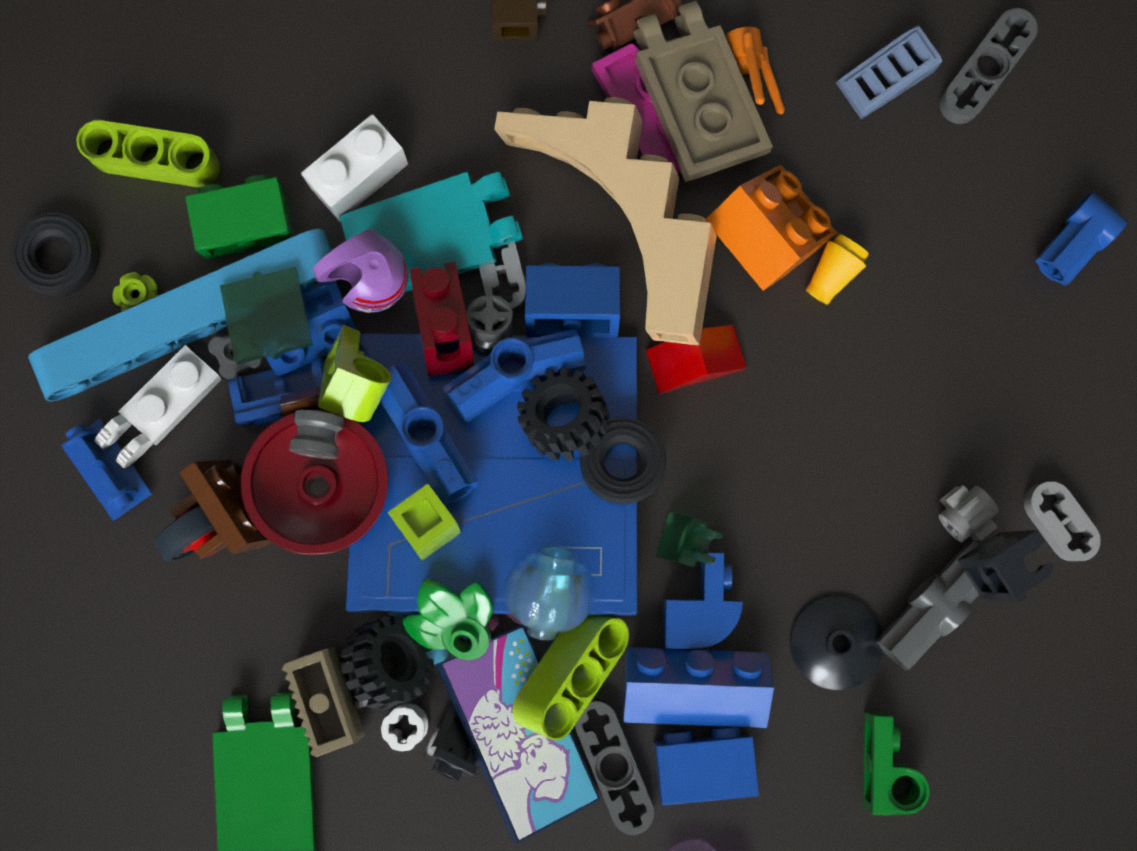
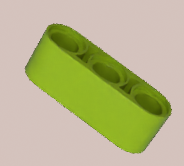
(132, 141)
(570, 676)

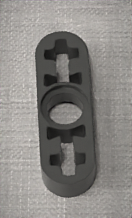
(990, 47)
(639, 794)

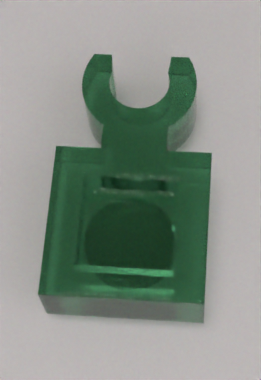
(687, 540)

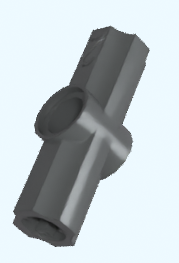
(932, 612)

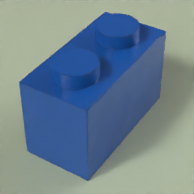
(572, 298)
(705, 766)

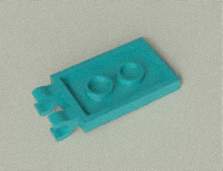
(441, 223)

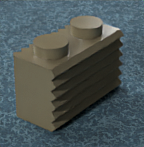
(324, 701)

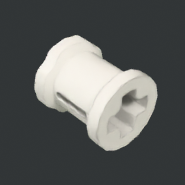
(394, 735)

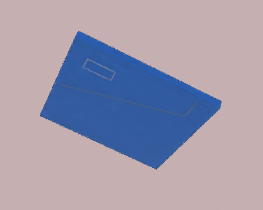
(519, 494)

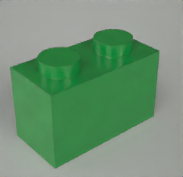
(239, 217)

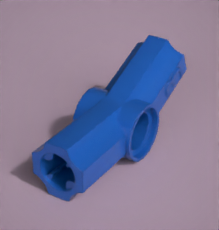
(488, 383)

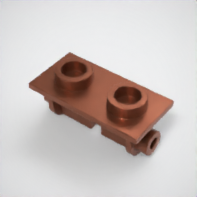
(619, 17)

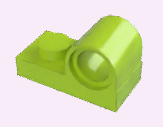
(350, 380)

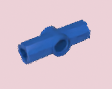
(439, 456)

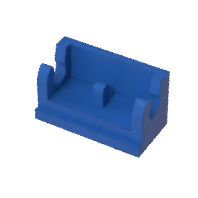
(258, 395)

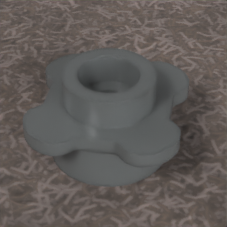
(228, 368)

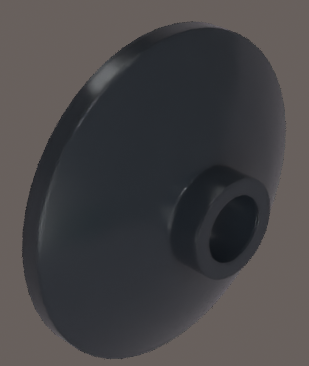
(813, 638)

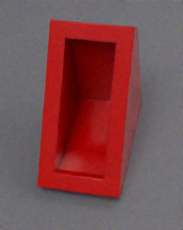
(685, 364)

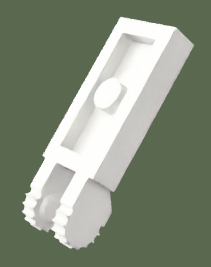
(160, 405)

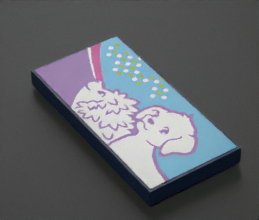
(528, 774)

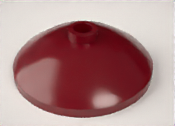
(280, 494)

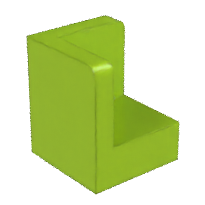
(425, 522)

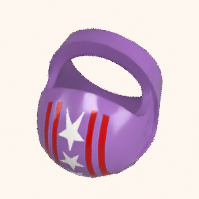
(371, 267)

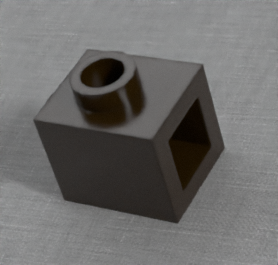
(516, 19)

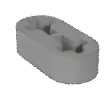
(514, 273)
(1070, 515)

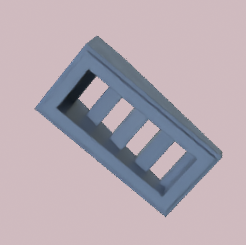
(912, 43)

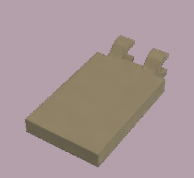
(699, 95)

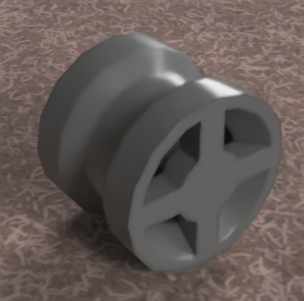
(483, 315)
(316, 434)

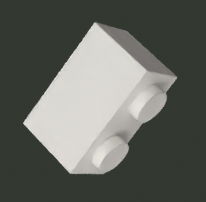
(355, 167)

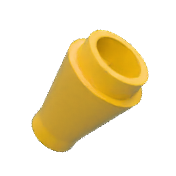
(837, 267)

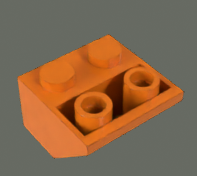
(771, 225)

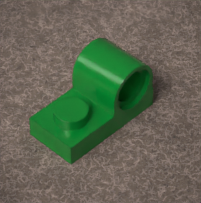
(880, 741)

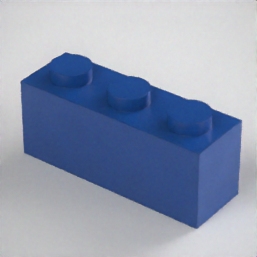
(697, 687)

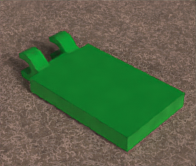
(263, 779)

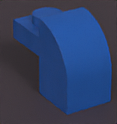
(702, 621)

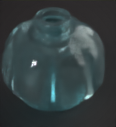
(549, 592)

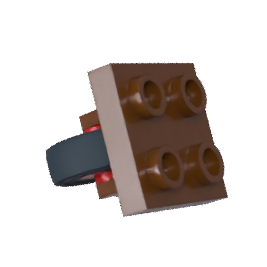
(211, 515)

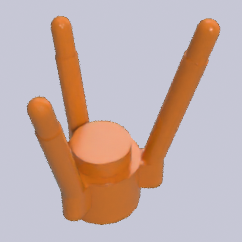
(750, 57)

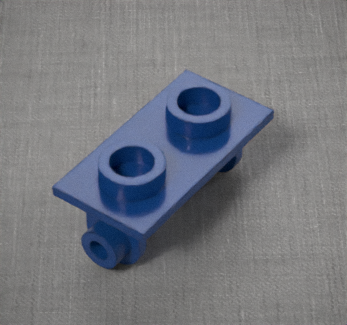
(113, 485)

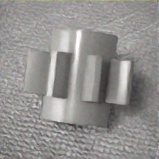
(968, 513)

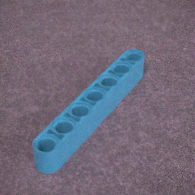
(163, 321)

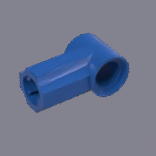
(1087, 230)

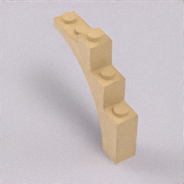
(606, 149)

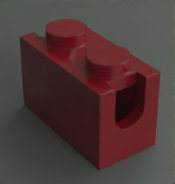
(441, 318)

